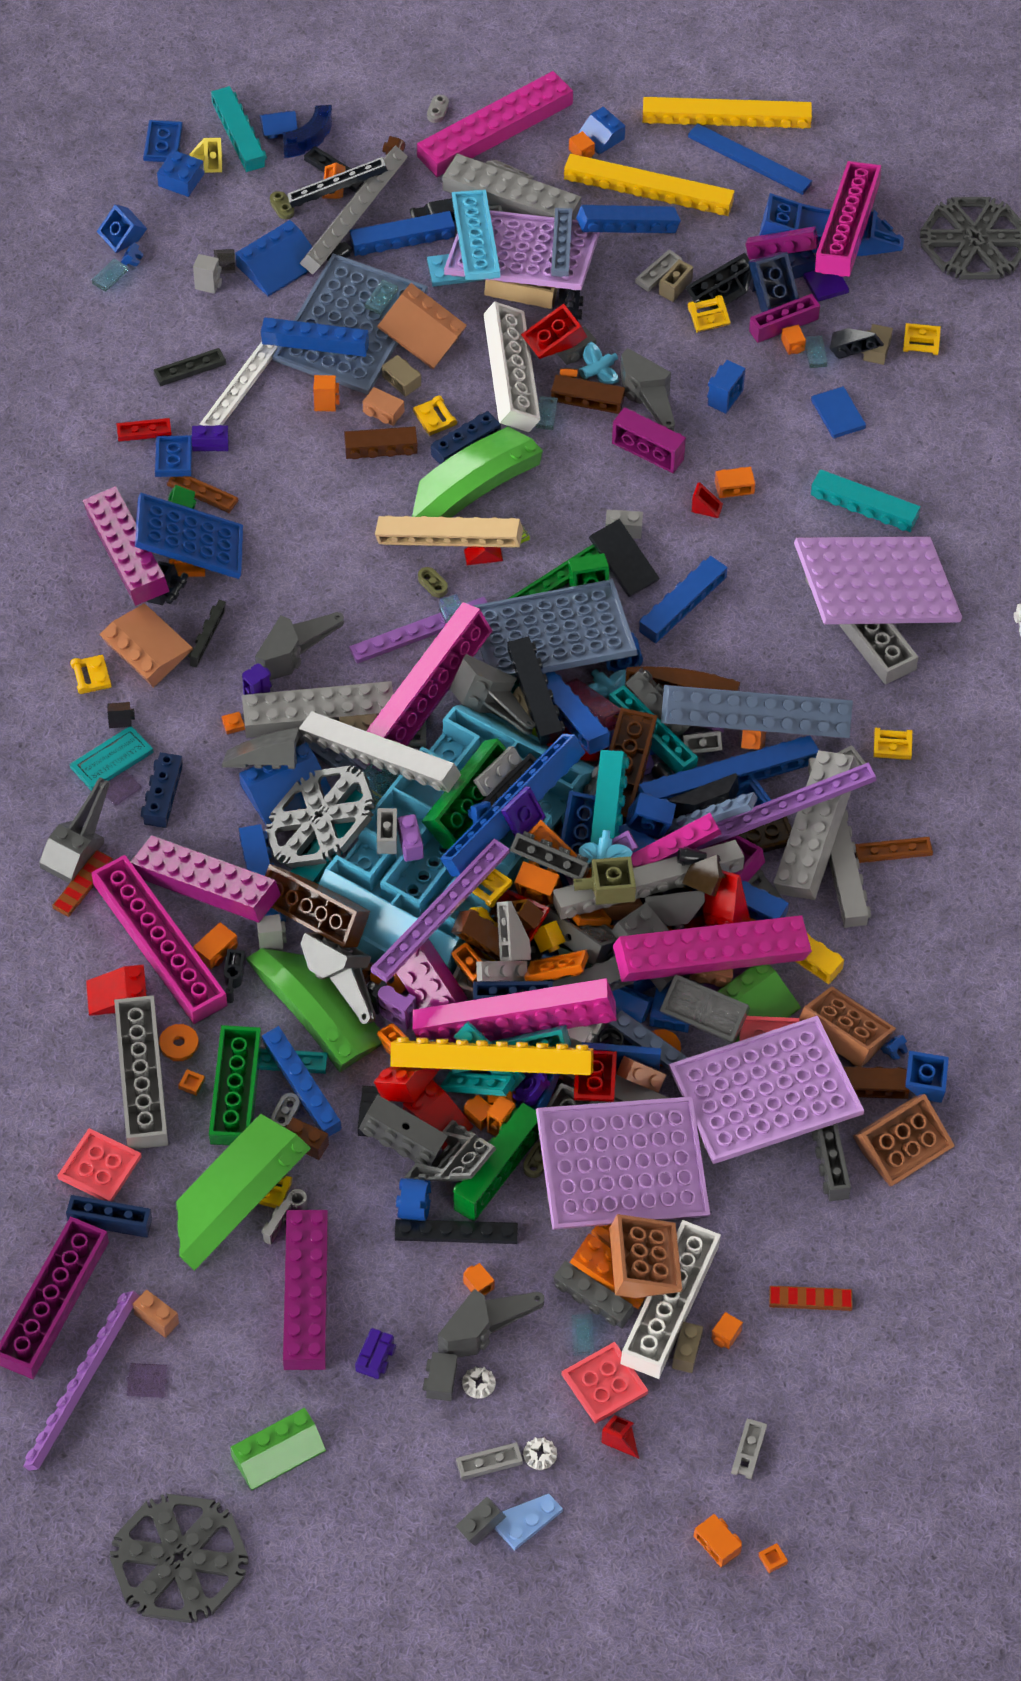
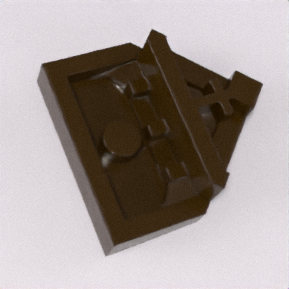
(705, 875)

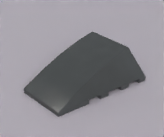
(269, 749)
(460, 1158)

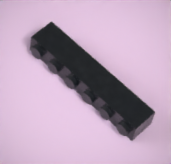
(535, 690)

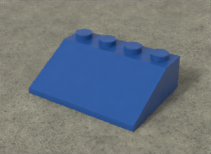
(275, 258)
(268, 786)

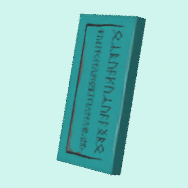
(111, 757)

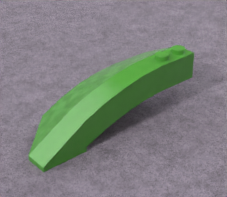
(475, 472)
(317, 1006)
(234, 1186)

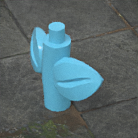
(598, 365)
(605, 685)
(604, 849)

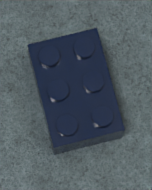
(773, 280)

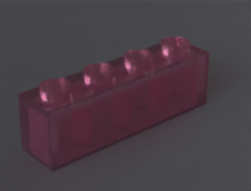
(598, 705)

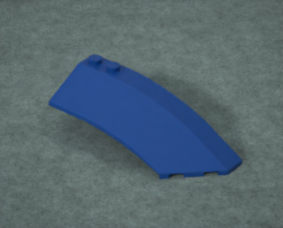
(787, 215)

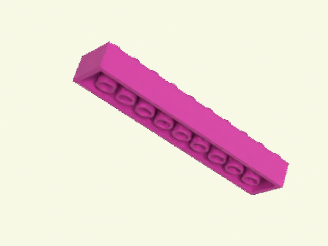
(495, 122)
(848, 219)
(431, 676)
(159, 939)
(711, 948)
(520, 1012)

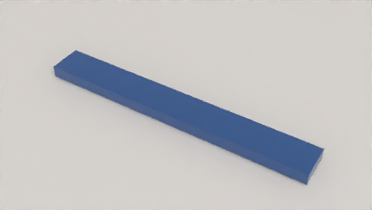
(749, 158)

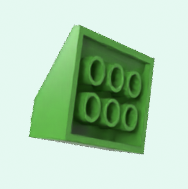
(763, 992)

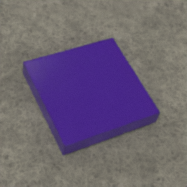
(825, 285)
(523, 812)

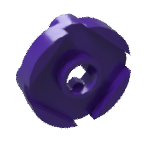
(531, 1088)

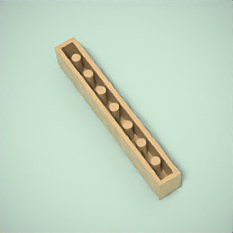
(449, 531)

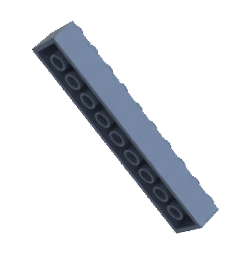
(756, 711)

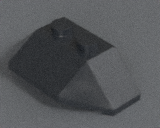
(728, 280)
(706, 795)

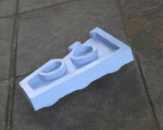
(527, 1519)

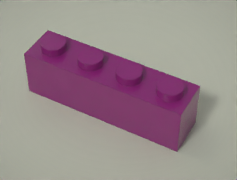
(786, 241)
(790, 314)

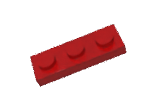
(143, 429)

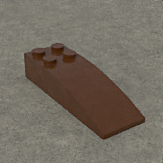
(685, 678)
(634, 737)
(318, 908)

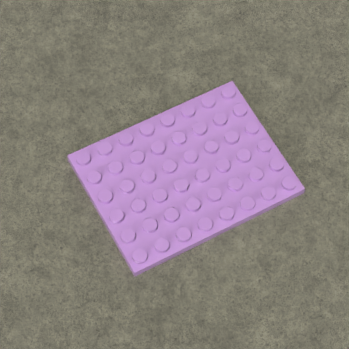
(526, 250)
(877, 580)
(766, 1089)
(622, 1161)

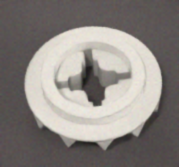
(482, 1390)
(546, 1460)

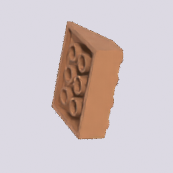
(422, 326)
(146, 643)
(849, 1026)
(904, 1140)
(644, 1257)

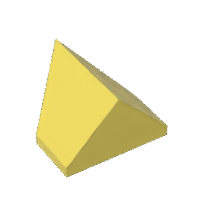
(211, 153)

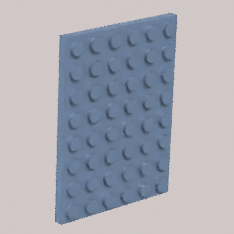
(340, 301)
(566, 625)

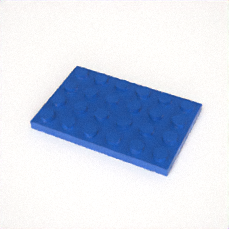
(189, 535)

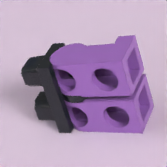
(392, 1004)

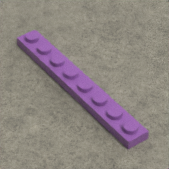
(401, 636)

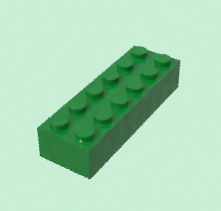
(449, 815)
(235, 1083)
(511, 1146)

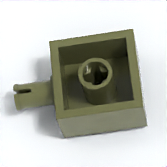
(610, 880)

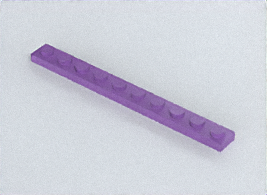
(794, 802)
(440, 910)
(78, 1385)

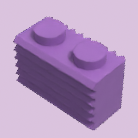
(410, 837)

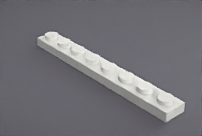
(240, 385)

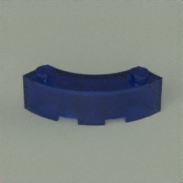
(309, 135)

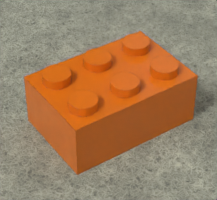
(537, 882)

